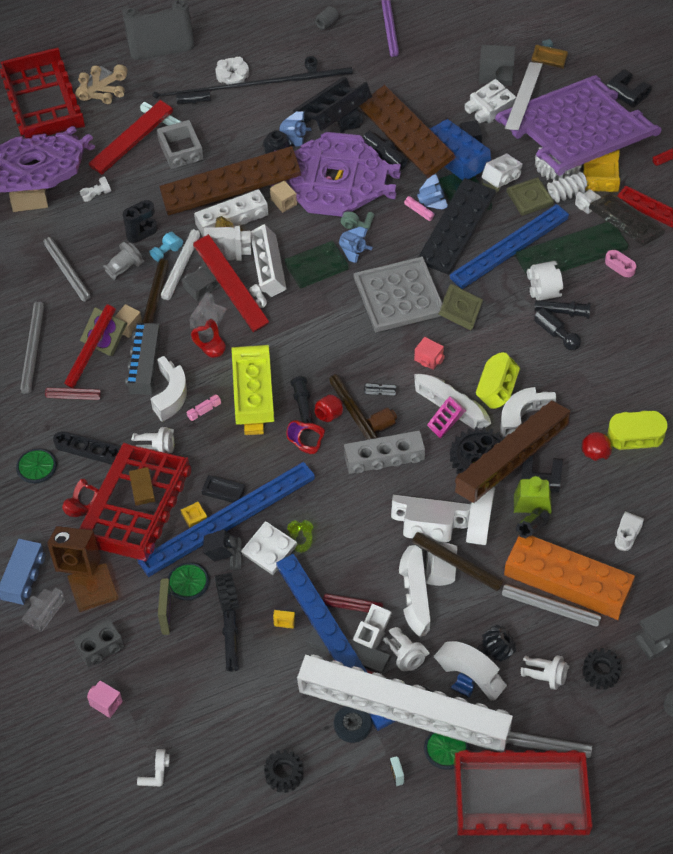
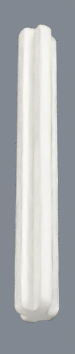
(180, 265)

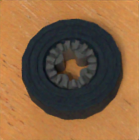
(352, 734)

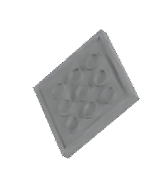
(398, 294)

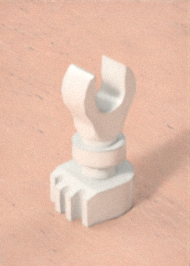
(91, 192)

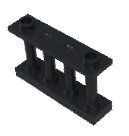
(334, 102)

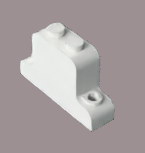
(430, 517)

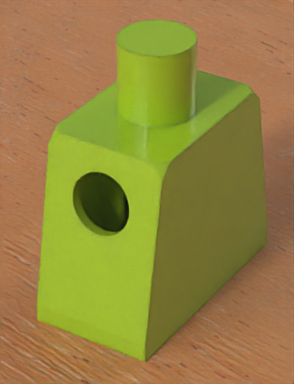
(532, 494)

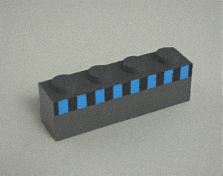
(144, 359)

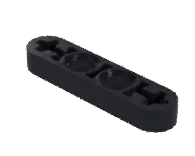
(87, 450)

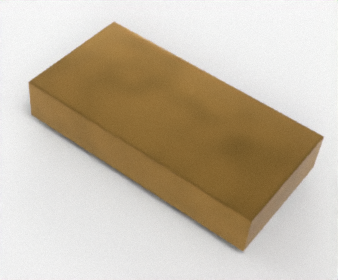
(549, 56)
(141, 486)

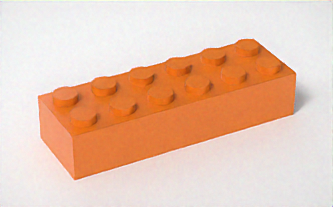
(569, 575)

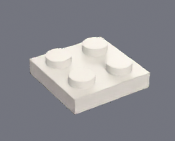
(268, 547)

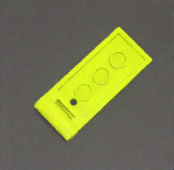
(252, 384)

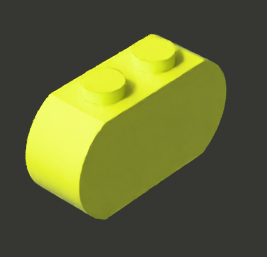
(497, 380)
(637, 430)

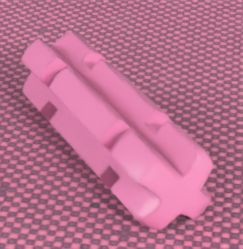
(419, 208)
(203, 407)

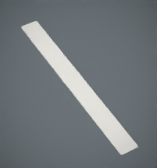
(523, 96)

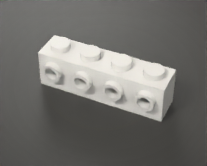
(237, 211)
(268, 261)

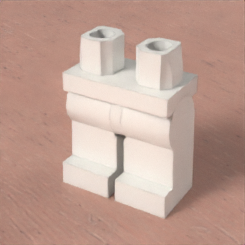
(489, 101)
(231, 241)

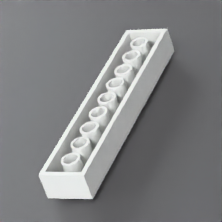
(404, 703)

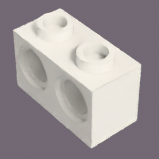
(502, 170)

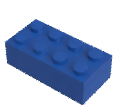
(469, 152)

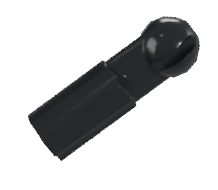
(556, 328)
(533, 523)

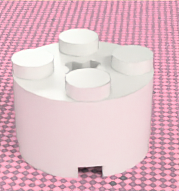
(545, 281)

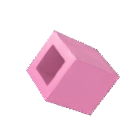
(104, 698)

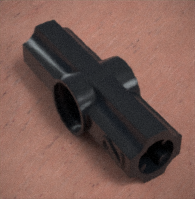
(385, 149)

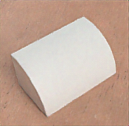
(438, 571)

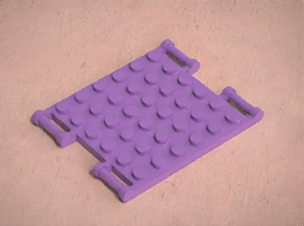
(580, 124)

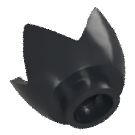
(276, 141)

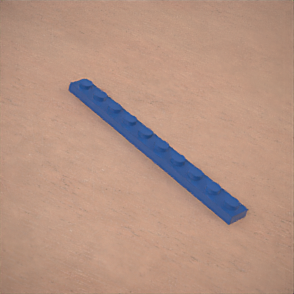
(227, 518)
(322, 620)

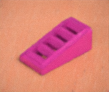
(460, 410)

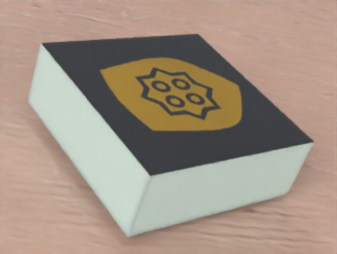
(396, 771)

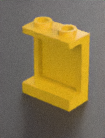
(603, 173)

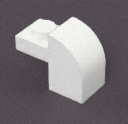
(372, 630)

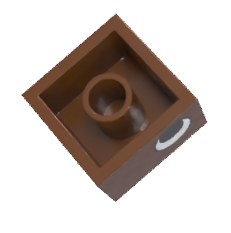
(74, 550)

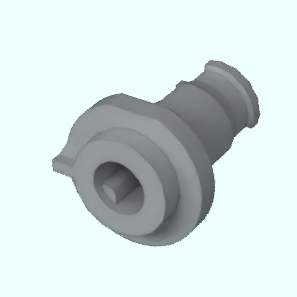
(123, 260)

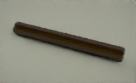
(155, 292)
(352, 407)
(457, 561)

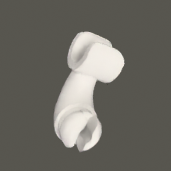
(256, 291)

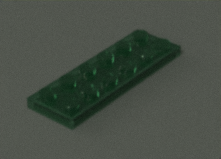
(574, 248)

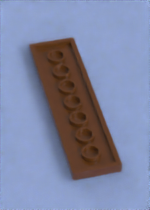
(407, 132)
(230, 180)

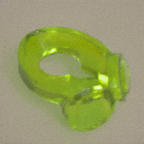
(305, 526)

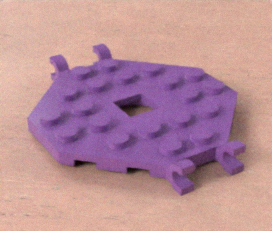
(57, 155)
(361, 181)

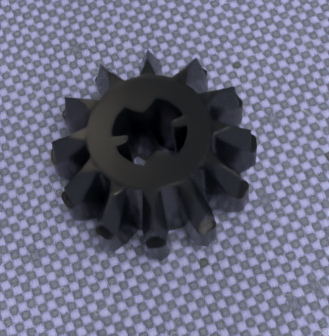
(499, 643)

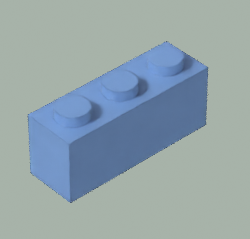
(21, 571)

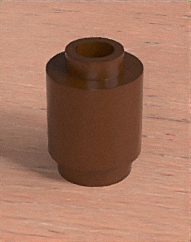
(382, 419)

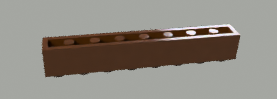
(512, 451)

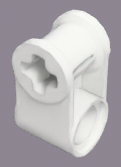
(628, 531)

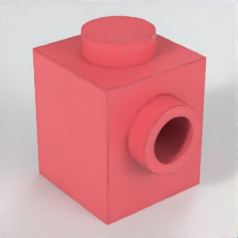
(429, 353)

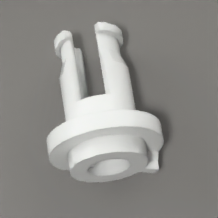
(161, 441)
(409, 654)
(554, 671)

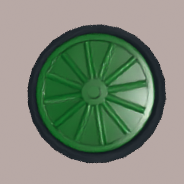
(36, 465)
(188, 581)
(441, 750)

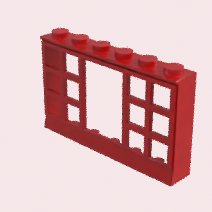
(37, 60)
(162, 513)

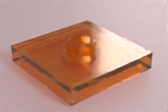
(93, 590)

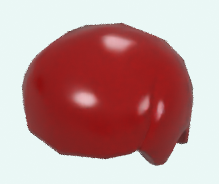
(596, 446)

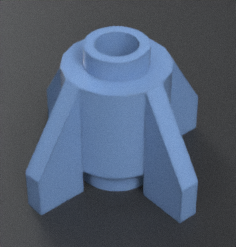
(295, 128)
(431, 194)
(353, 242)

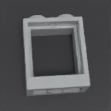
(177, 132)

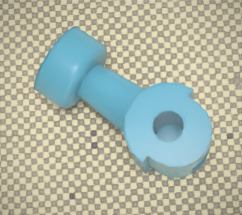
(170, 242)

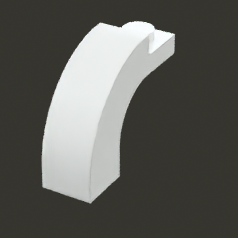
(173, 397)
(520, 404)
(480, 519)
(473, 663)

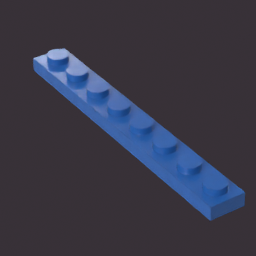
(509, 246)

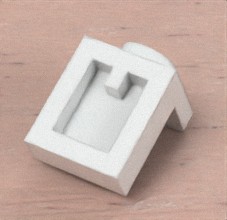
(584, 200)

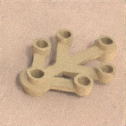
(86, 93)

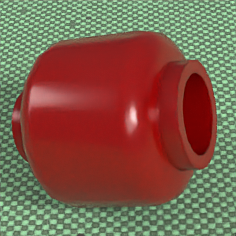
(328, 408)

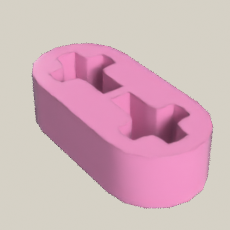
(620, 263)

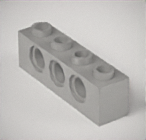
(374, 450)

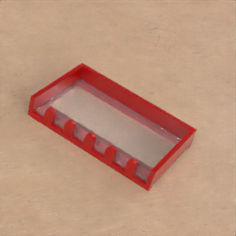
(522, 793)

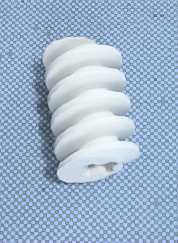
(567, 186)

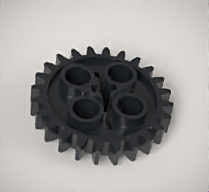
(463, 459)

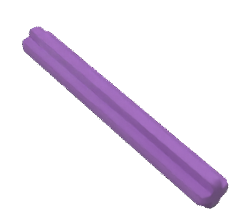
(390, 28)

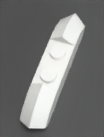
(438, 392)
(412, 569)

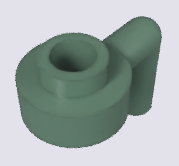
(351, 220)

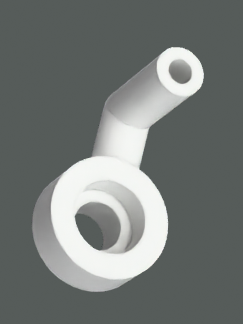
(161, 761)

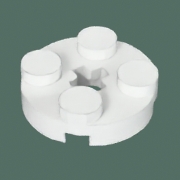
(232, 64)

